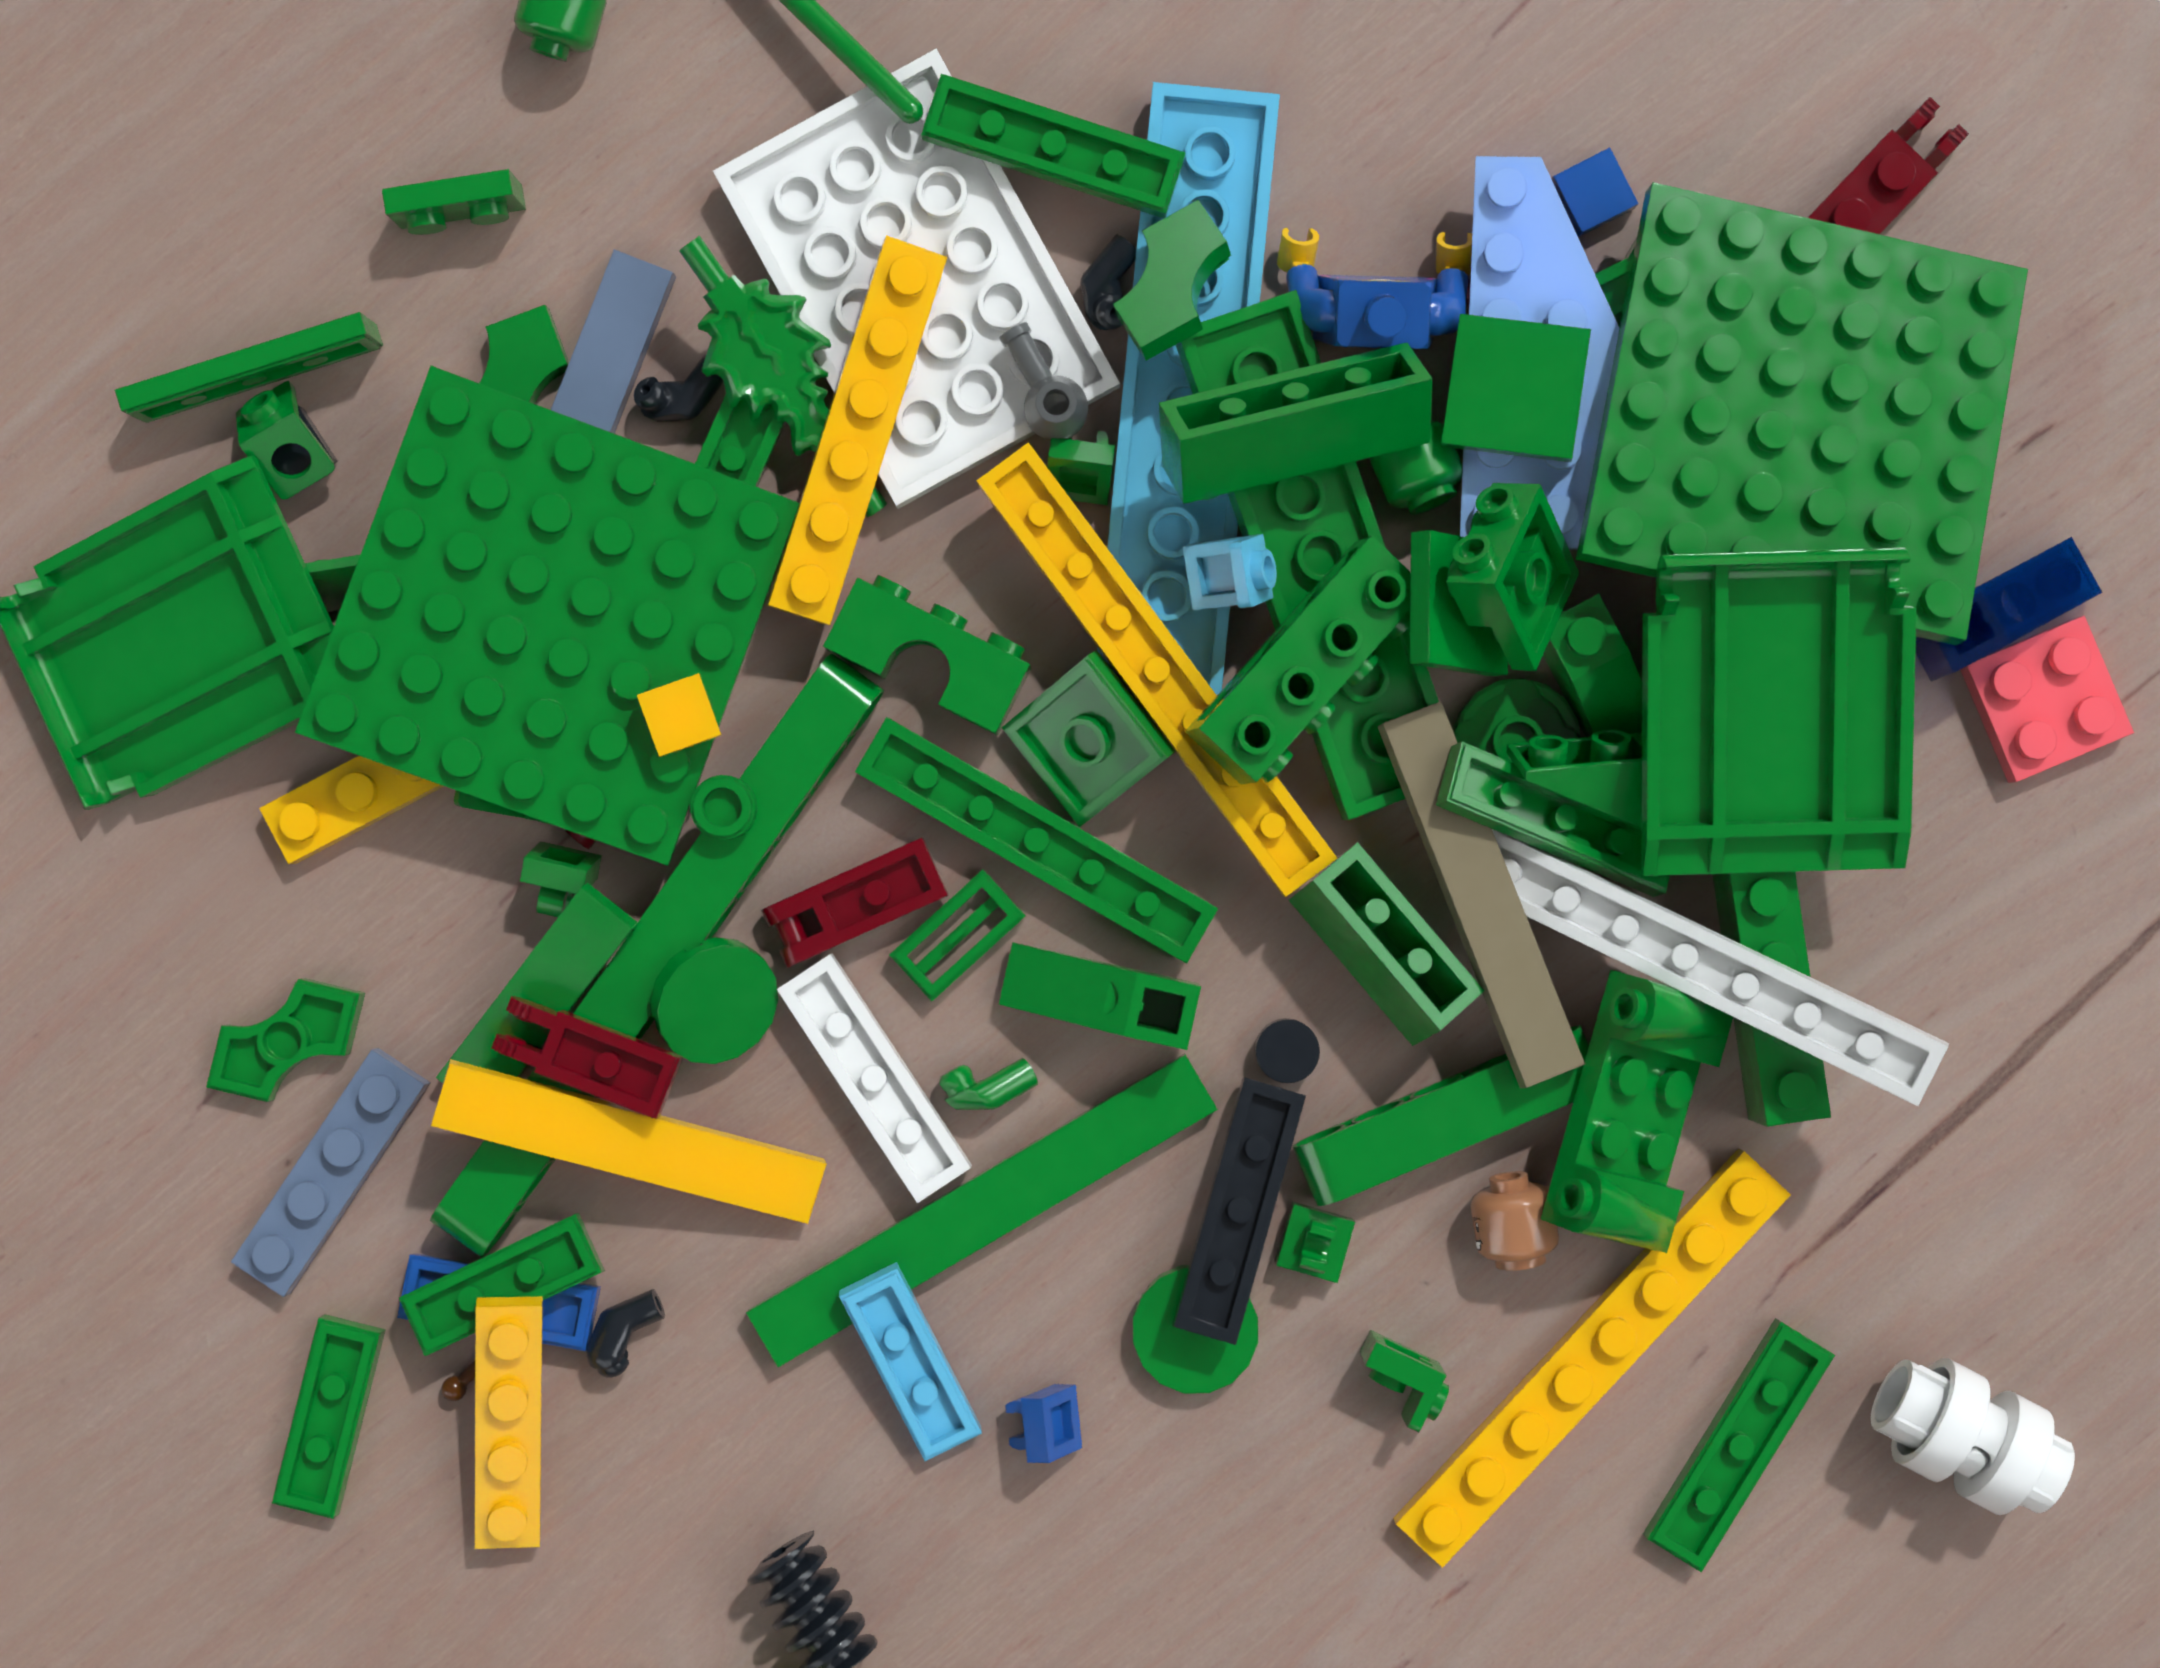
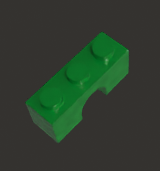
(881, 624)

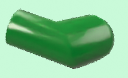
(989, 1092)

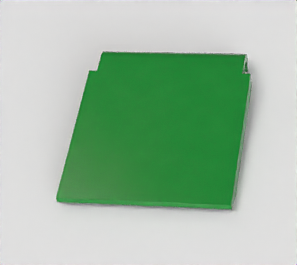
(170, 637)
(1778, 713)

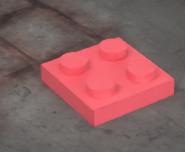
(2046, 699)

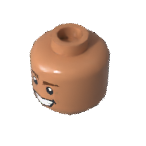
(1510, 1222)

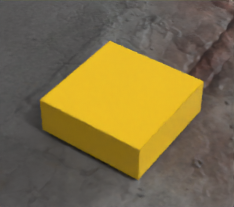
(679, 715)

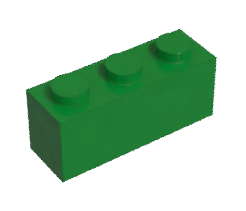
(1386, 945)

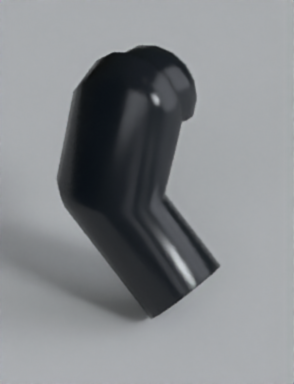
(1102, 284)

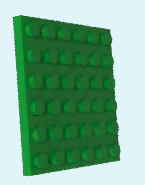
(1803, 398)
(527, 599)

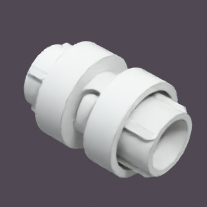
(1995, 1447)

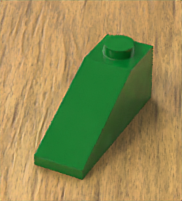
(1595, 669)

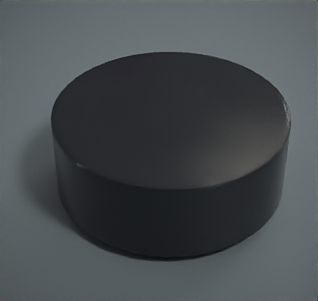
(1287, 1050)

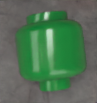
(560, 25)
(1419, 475)

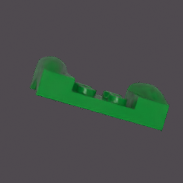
(1633, 1113)

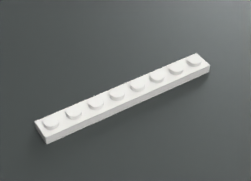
(1723, 973)

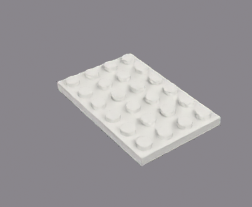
(818, 217)

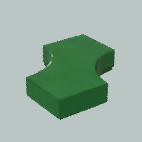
(1180, 259)
(524, 354)
(311, 1023)

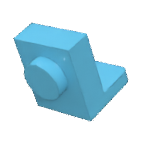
(1230, 572)

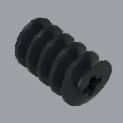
(812, 1607)

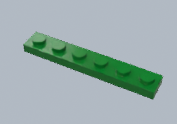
(1036, 840)

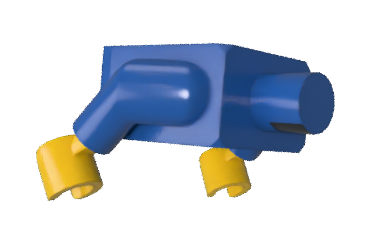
(1377, 308)

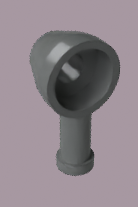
(1042, 385)

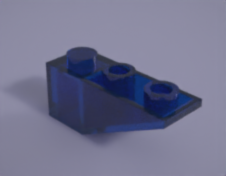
(2014, 606)

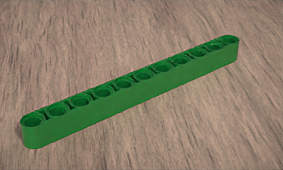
(681, 915)

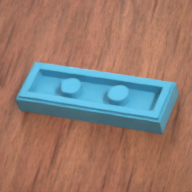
(910, 1361)

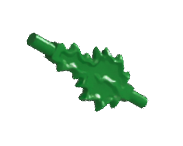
(764, 352)

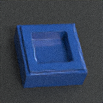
(1594, 192)

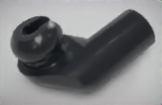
(676, 398)
(613, 1330)

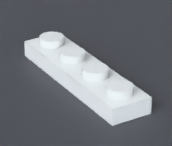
(874, 1078)

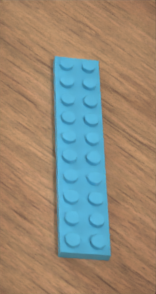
(1229, 170)

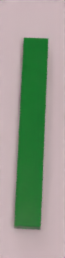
(989, 1204)

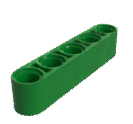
(1428, 1126)

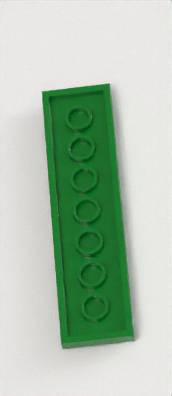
(1308, 528)

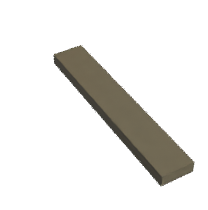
(1482, 904)

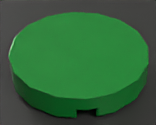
(1512, 714)
(714, 1001)
(1181, 1357)

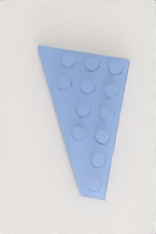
(1536, 271)

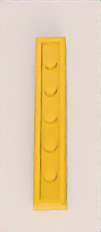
(627, 1142)

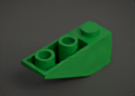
(1591, 770)
(1100, 995)

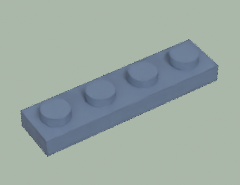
(330, 1172)

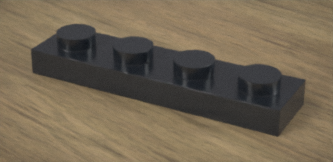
(1239, 1211)

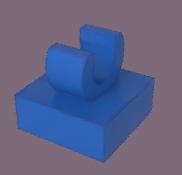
(1048, 1422)

